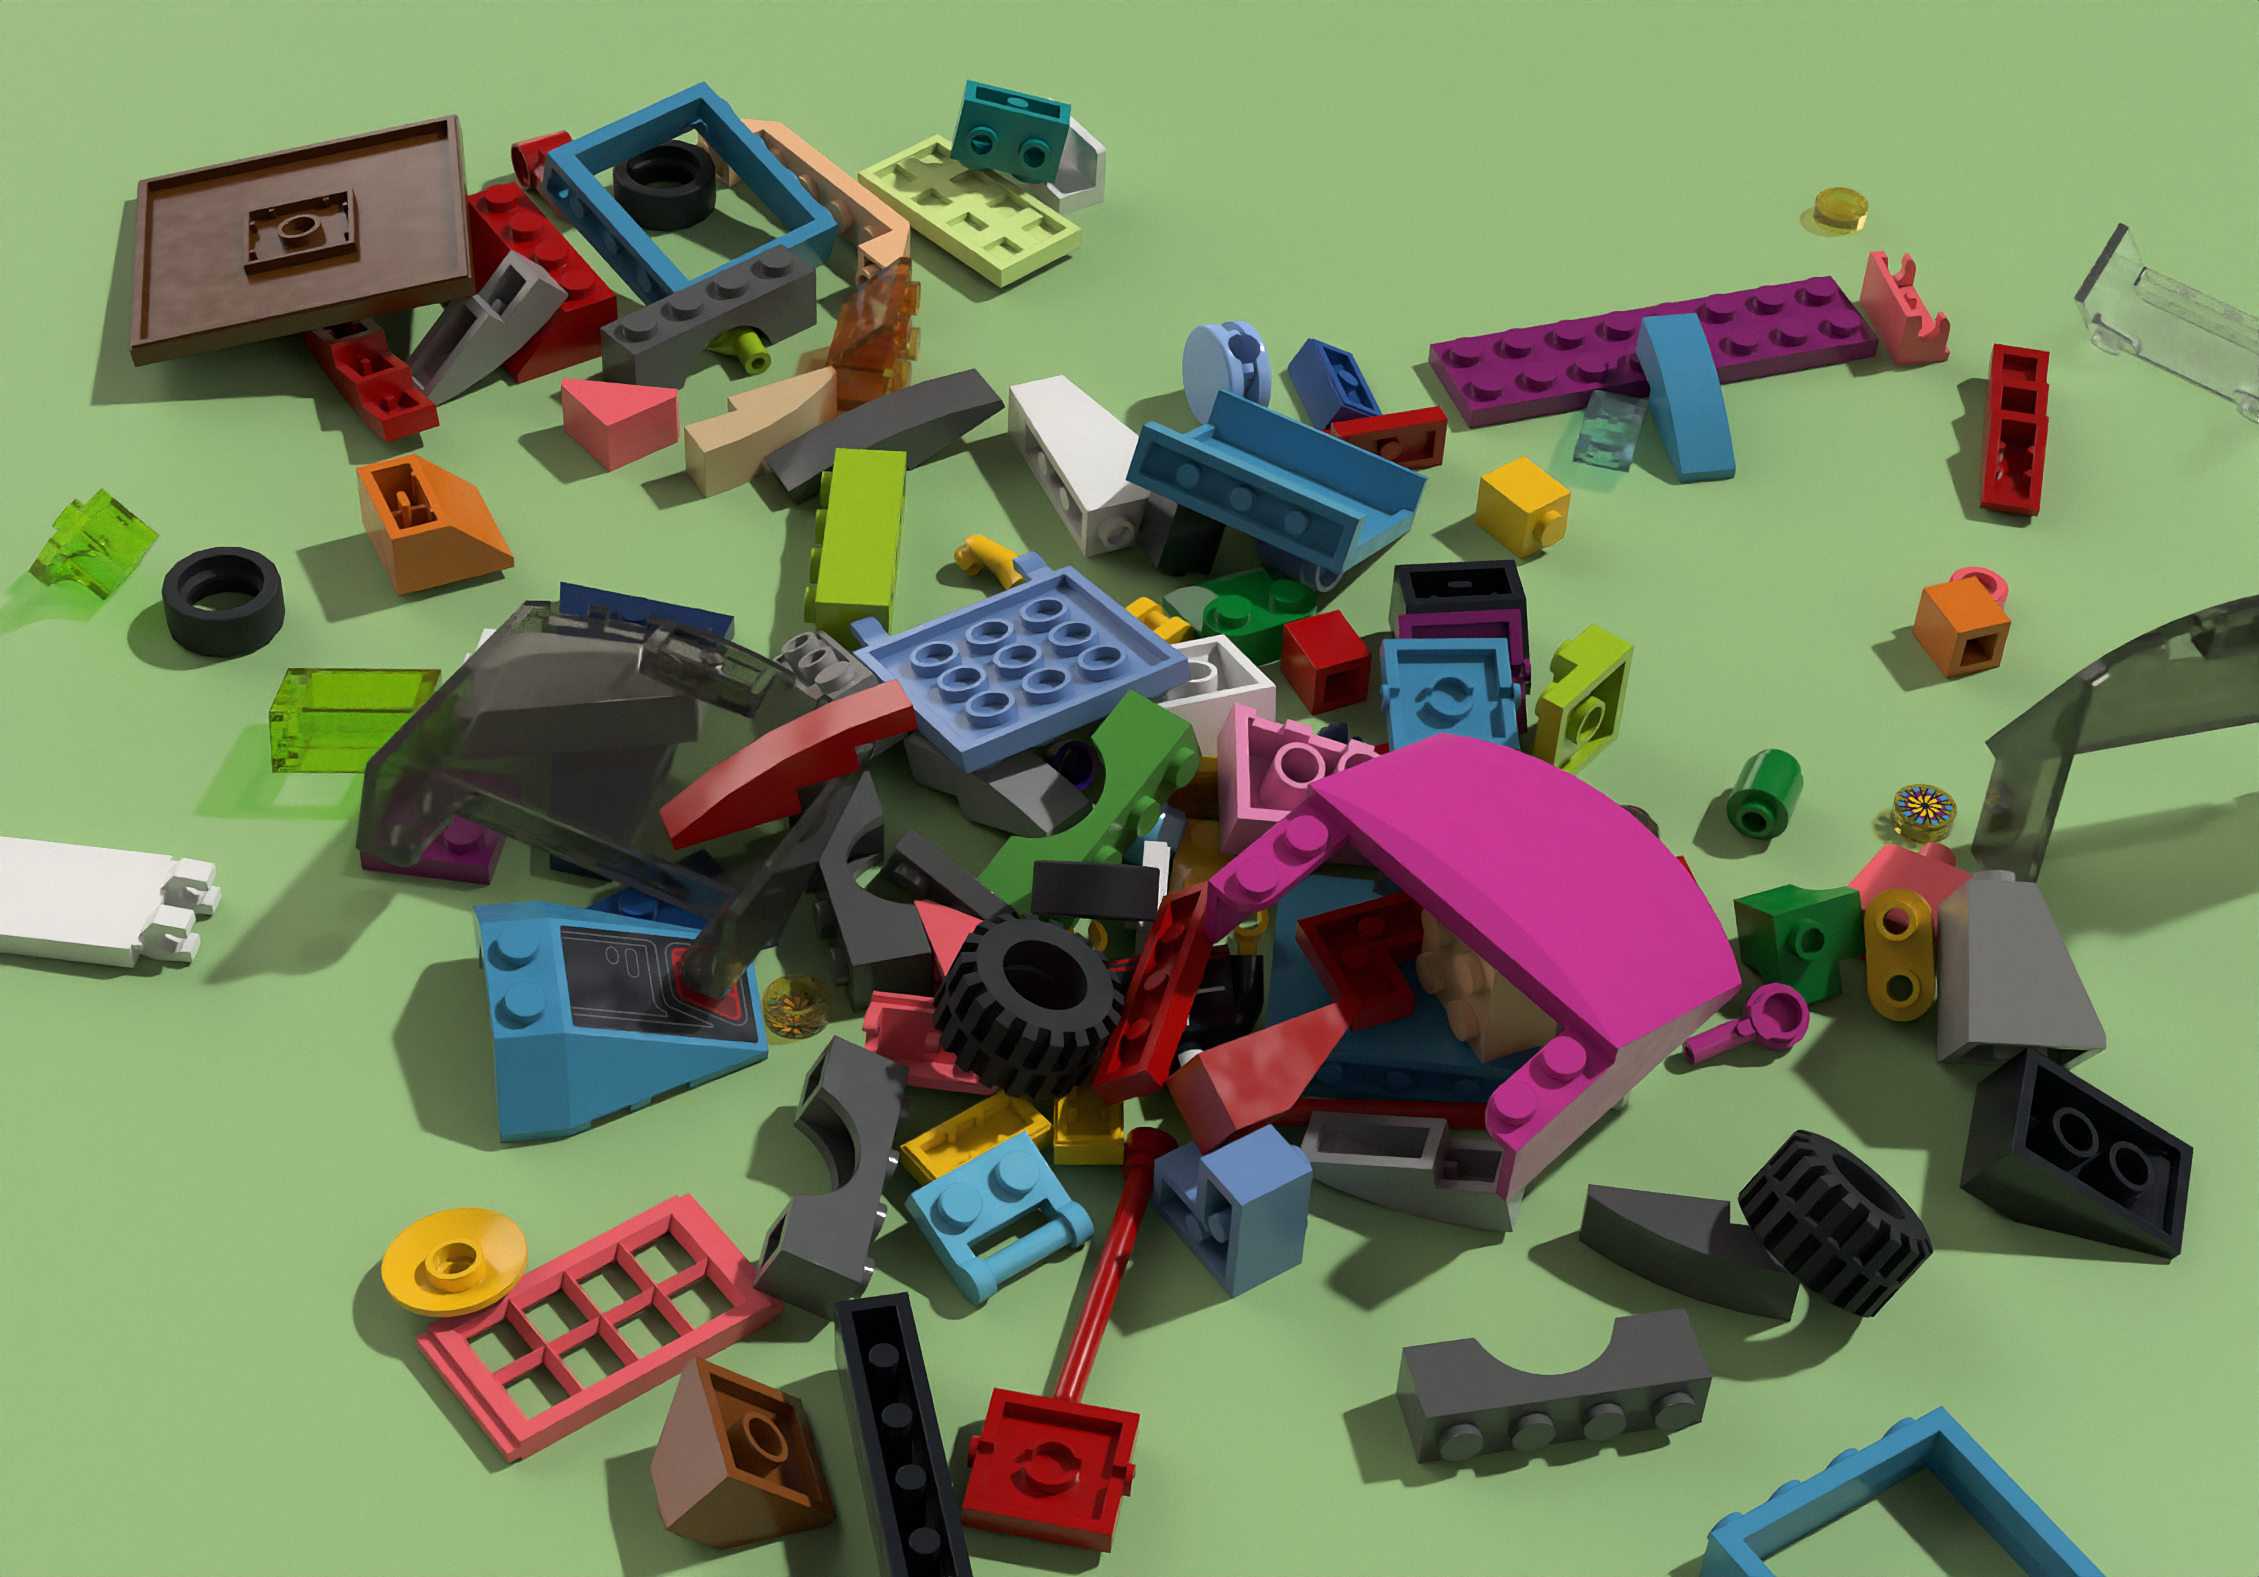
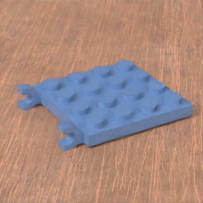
(1021, 665)

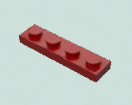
(1157, 999)

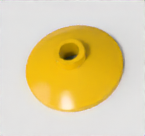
(454, 1262)

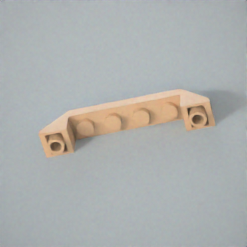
(860, 215)

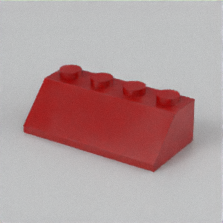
(508, 220)

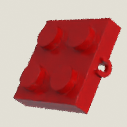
(1050, 1470)

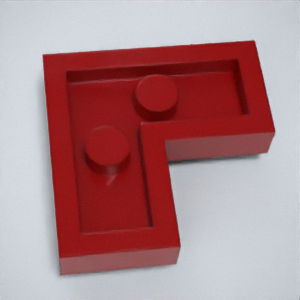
(1359, 952)

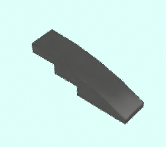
(909, 420)

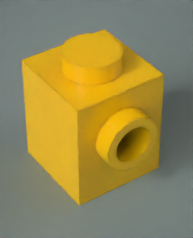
(1522, 507)

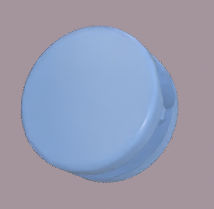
(1225, 358)

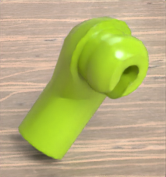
(745, 345)

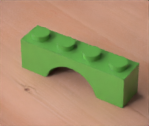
(1145, 761)

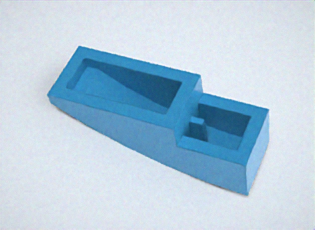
(1686, 397)

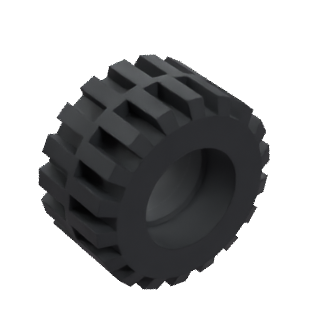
(1027, 1006)
(1835, 1223)

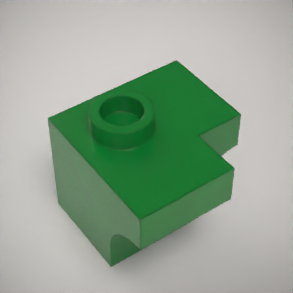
(1801, 936)

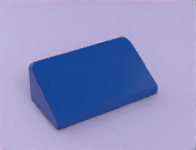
(1330, 385)

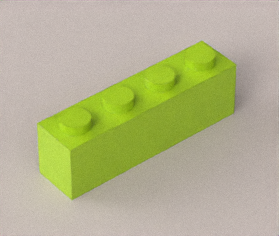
(859, 541)

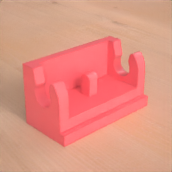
(1900, 313)
(904, 1032)

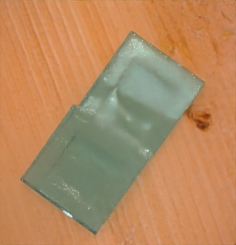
(1610, 431)

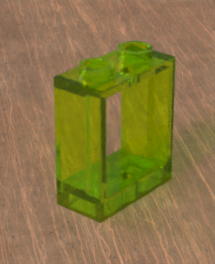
(342, 715)

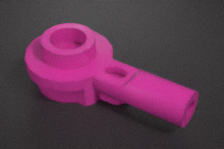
(1771, 1017)

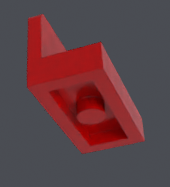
(1406, 438)

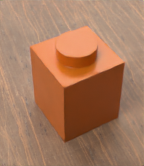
(1961, 627)

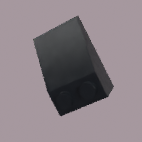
(2075, 1159)

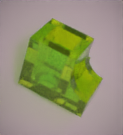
(94, 545)

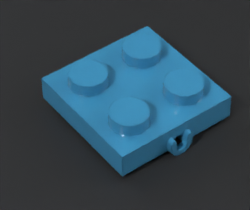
(1448, 689)

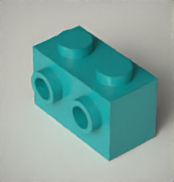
(1010, 133)

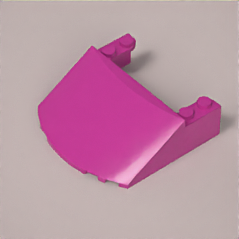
(1544, 889)

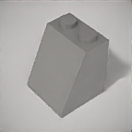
(2008, 978)

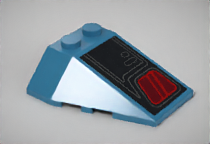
(599, 1016)

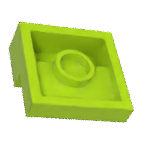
(1584, 701)

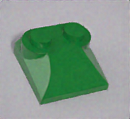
(1244, 607)

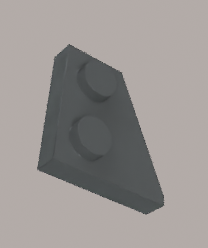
(932, 875)

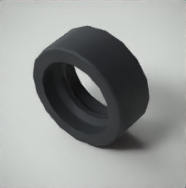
(672, 207)
(230, 630)
(1095, 891)

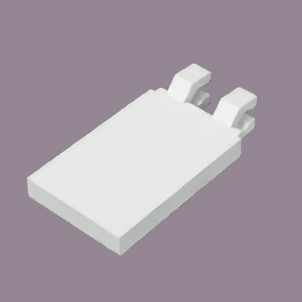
(101, 903)

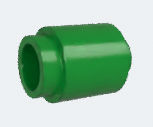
(1765, 794)

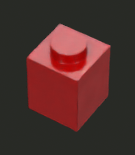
(1325, 662)

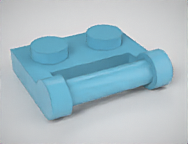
(985, 1199)

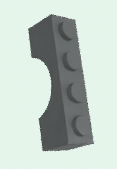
(663, 339)
(872, 939)
(822, 1241)
(1471, 1404)

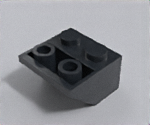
(1459, 589)

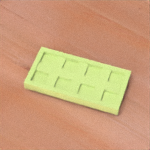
(971, 212)

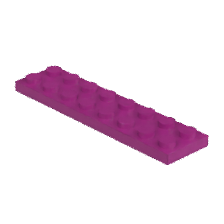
(1563, 362)

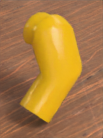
(983, 551)

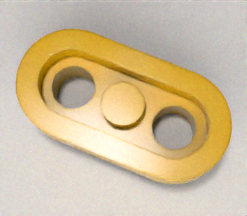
(1902, 954)

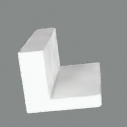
(1079, 174)

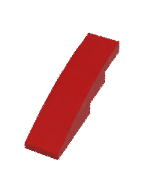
(371, 378)
(2014, 430)
(764, 777)

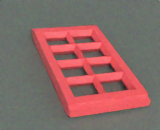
(483, 1391)

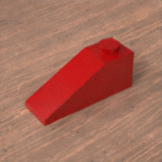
(1257, 1076)

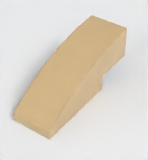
(733, 446)

